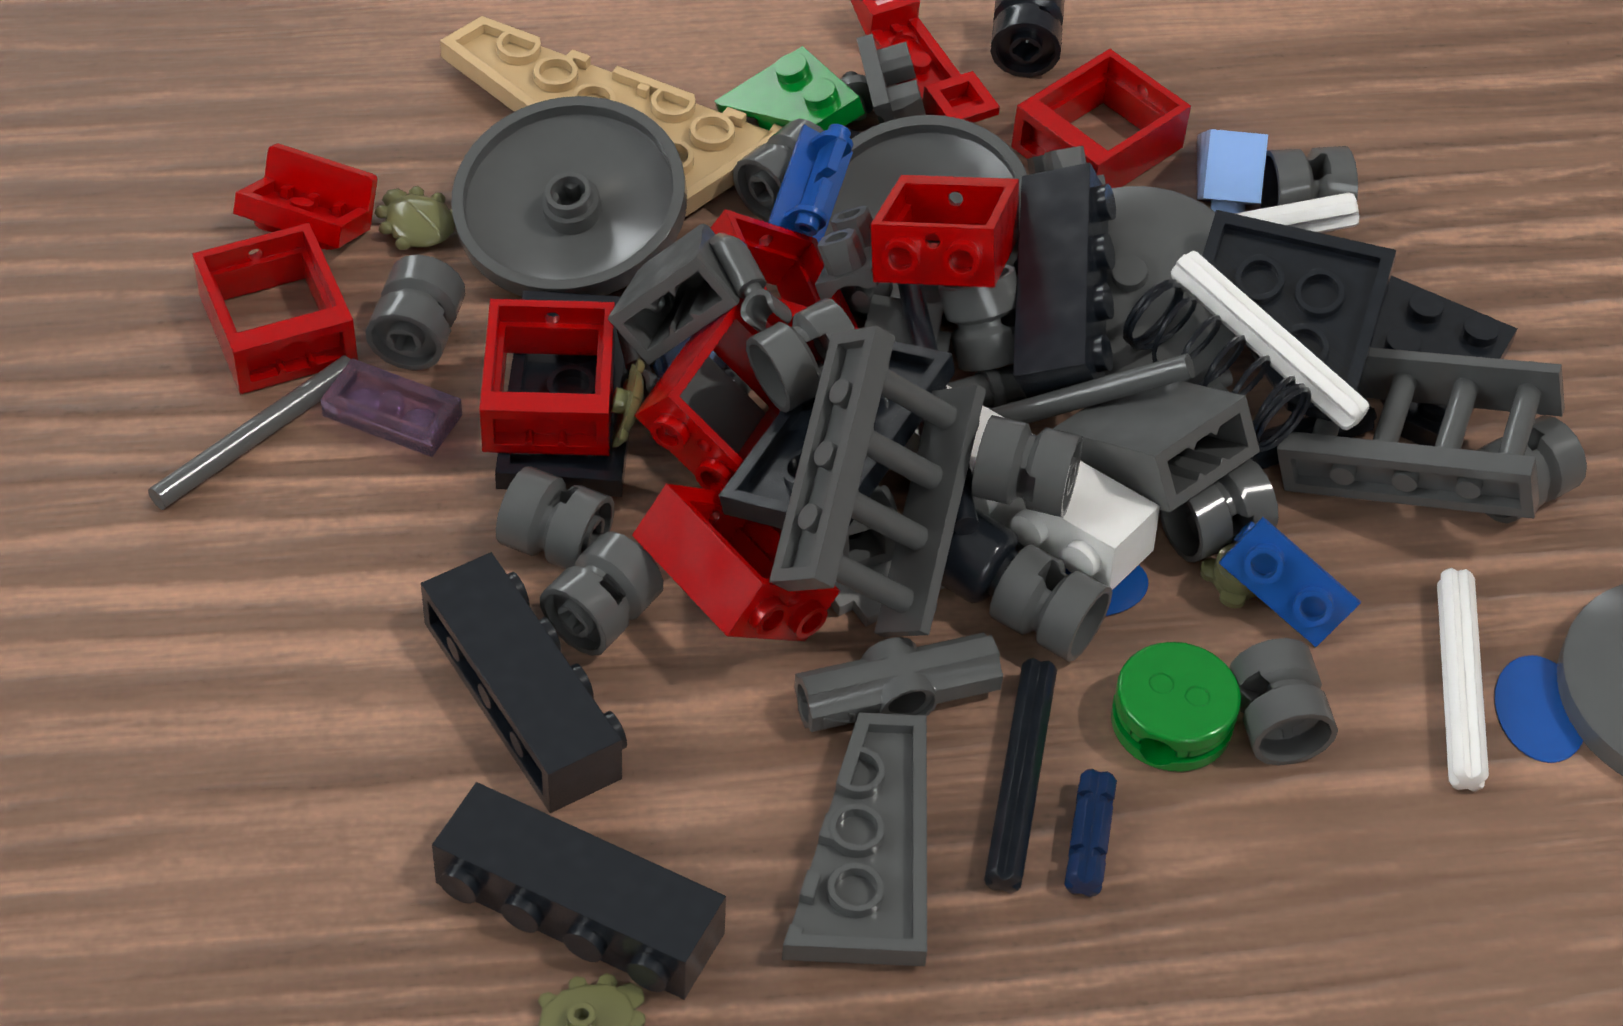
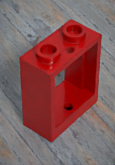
(1162, 117)
(972, 234)
(785, 259)
(289, 346)
(547, 420)
(679, 427)
(728, 567)

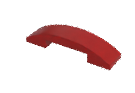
(939, 82)

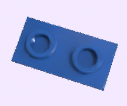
(813, 180)
(1288, 581)

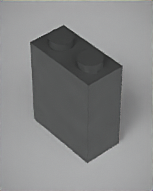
(1167, 439)

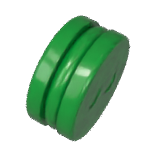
(1175, 706)

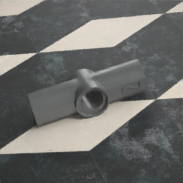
(898, 680)

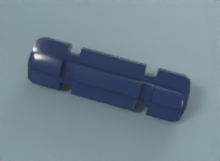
(1090, 833)

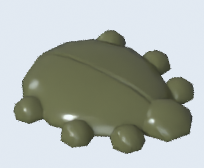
(415, 218)
(626, 403)
(593, 1004)

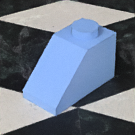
(1230, 169)

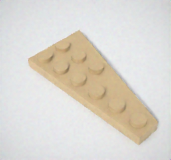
(523, 72)

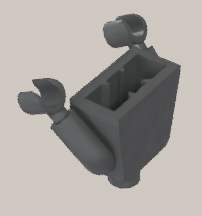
(686, 291)

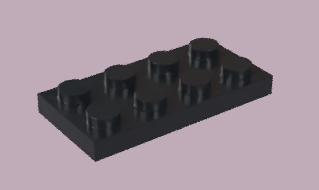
(566, 375)
(766, 477)

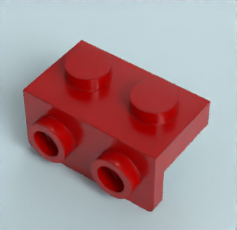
(310, 190)

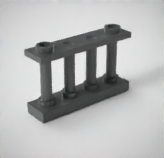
(830, 473)
(1440, 473)

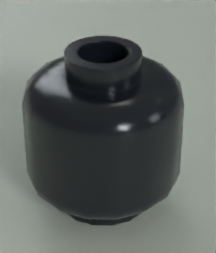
(979, 559)

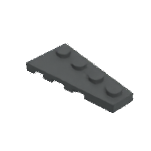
(870, 863)

